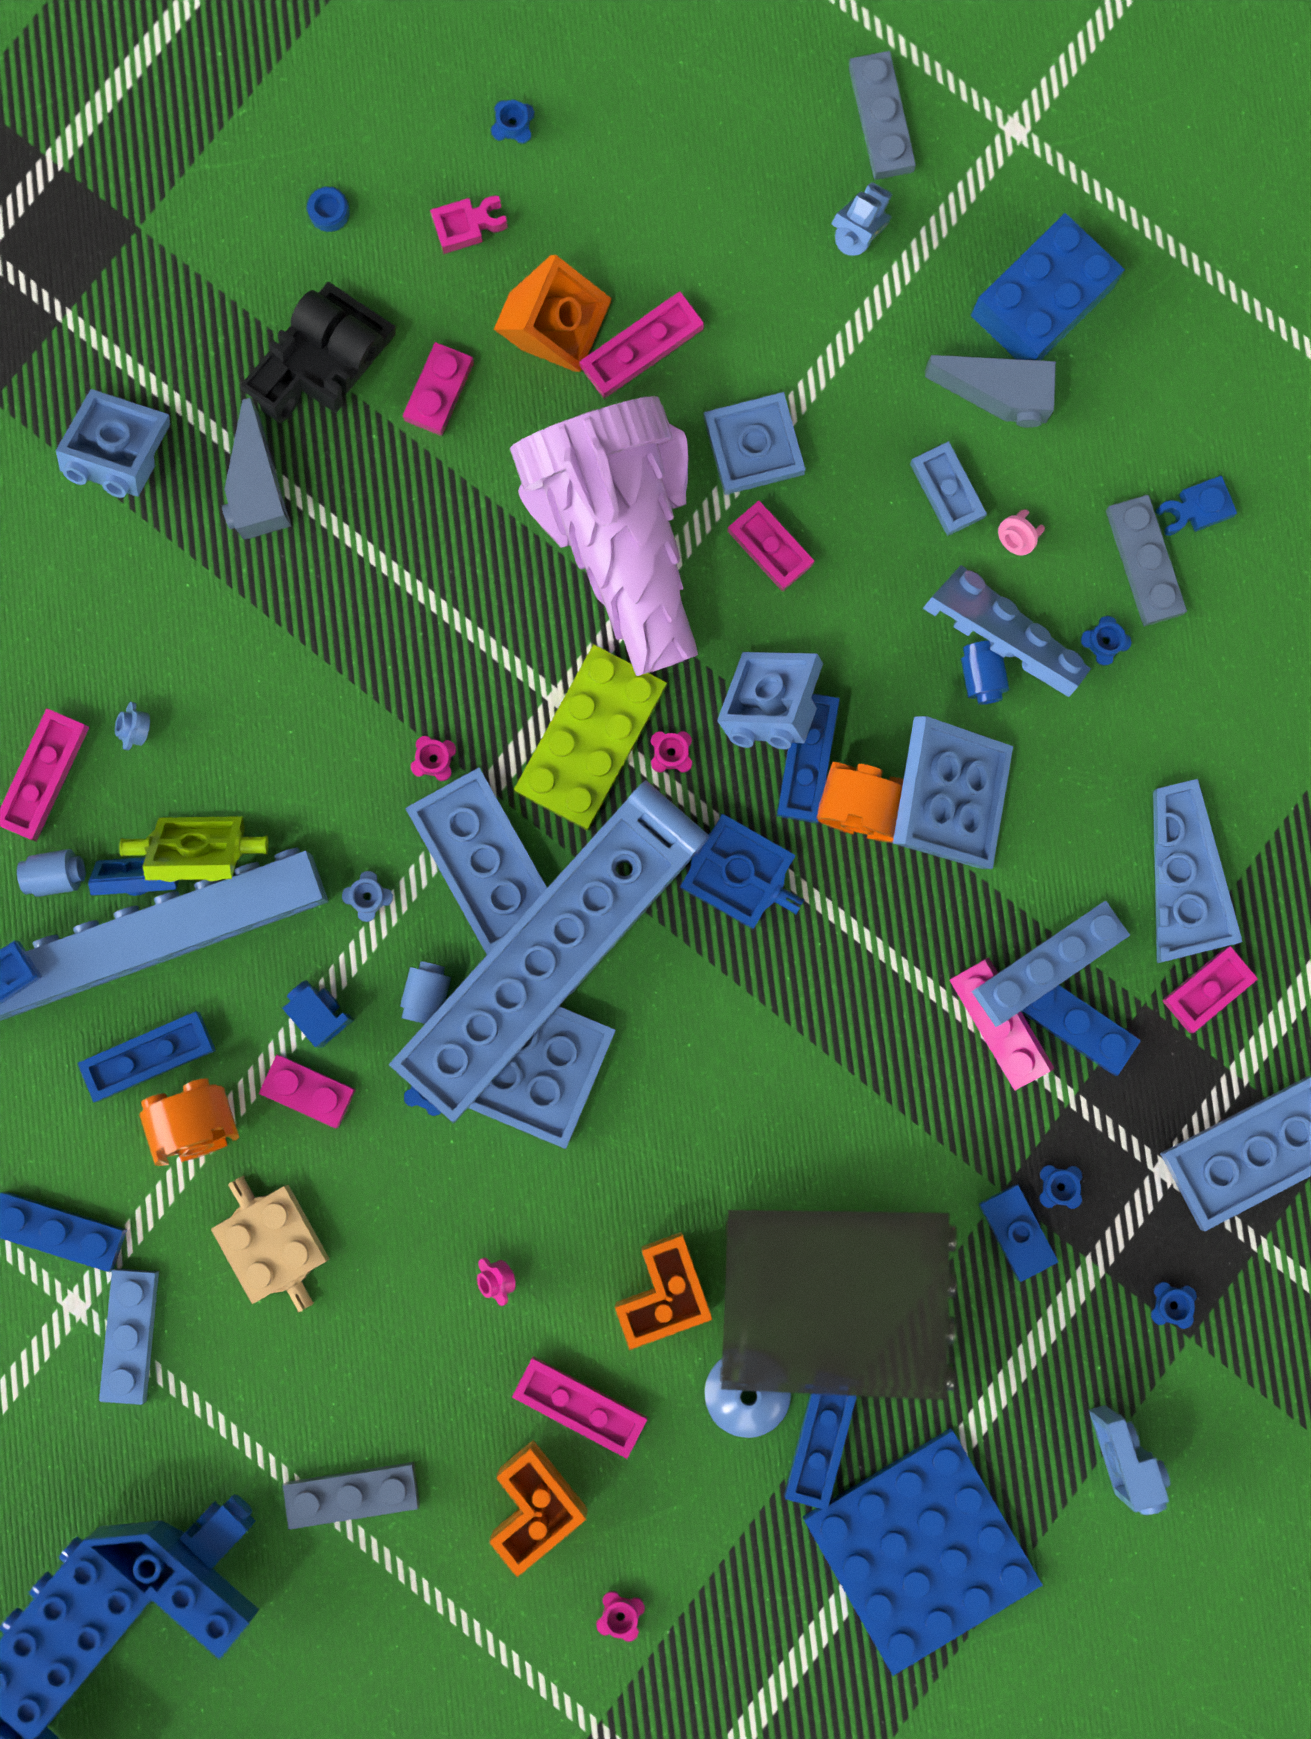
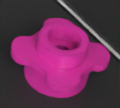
(663, 742)
(428, 747)
(495, 1280)
(623, 1628)

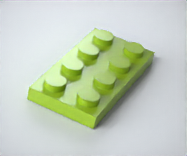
(590, 737)

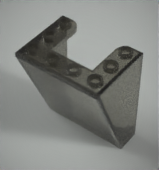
(839, 1303)

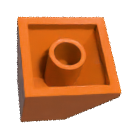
(554, 314)

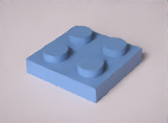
(754, 443)

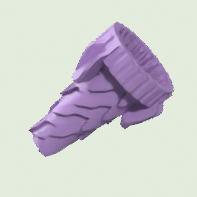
(609, 494)

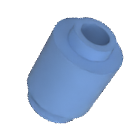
(51, 873)
(424, 992)

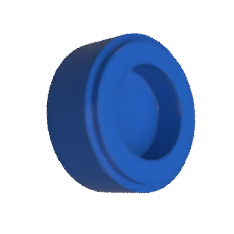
(328, 209)

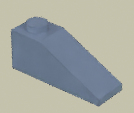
(1004, 387)
(251, 481)

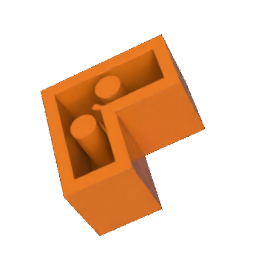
(674, 1301)
(545, 1512)

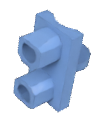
(862, 220)

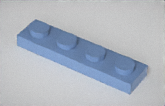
(1050, 963)

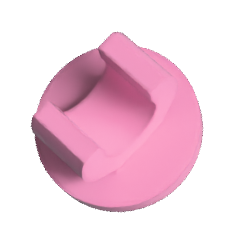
(1019, 534)

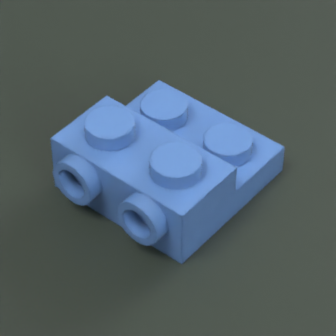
(112, 444)
(771, 699)
(1132, 1470)

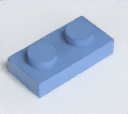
(948, 488)

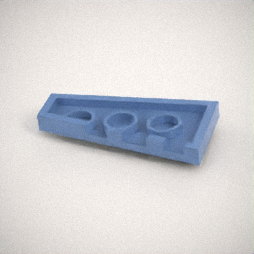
(1008, 630)
(1190, 883)

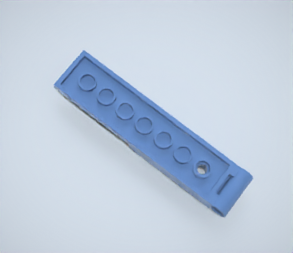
(549, 951)

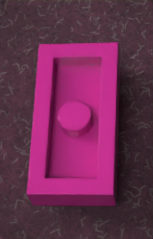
(438, 389)
(770, 546)
(1210, 989)
(307, 1091)

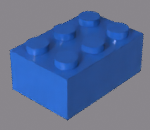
(1047, 291)

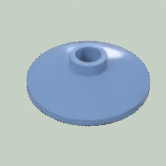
(743, 1418)

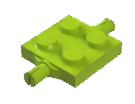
(194, 848)

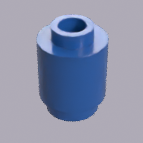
(984, 673)

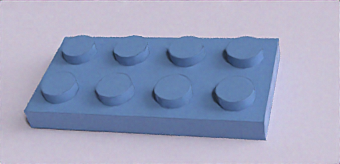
(478, 855)
(1245, 1156)

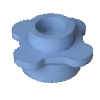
(132, 726)
(355, 896)

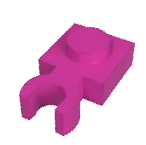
(460, 224)

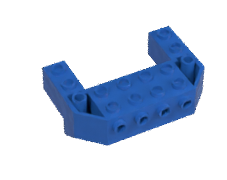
(93, 1603)

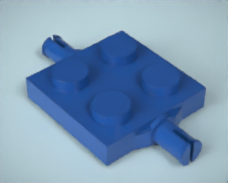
(740, 873)

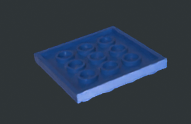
(922, 1551)

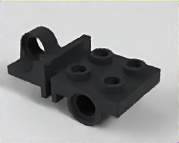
(319, 354)

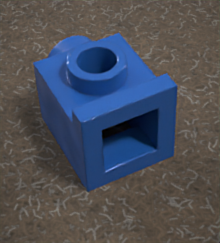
(316, 1013)
(219, 1530)

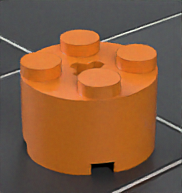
(860, 801)
(188, 1122)

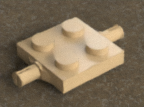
(270, 1244)

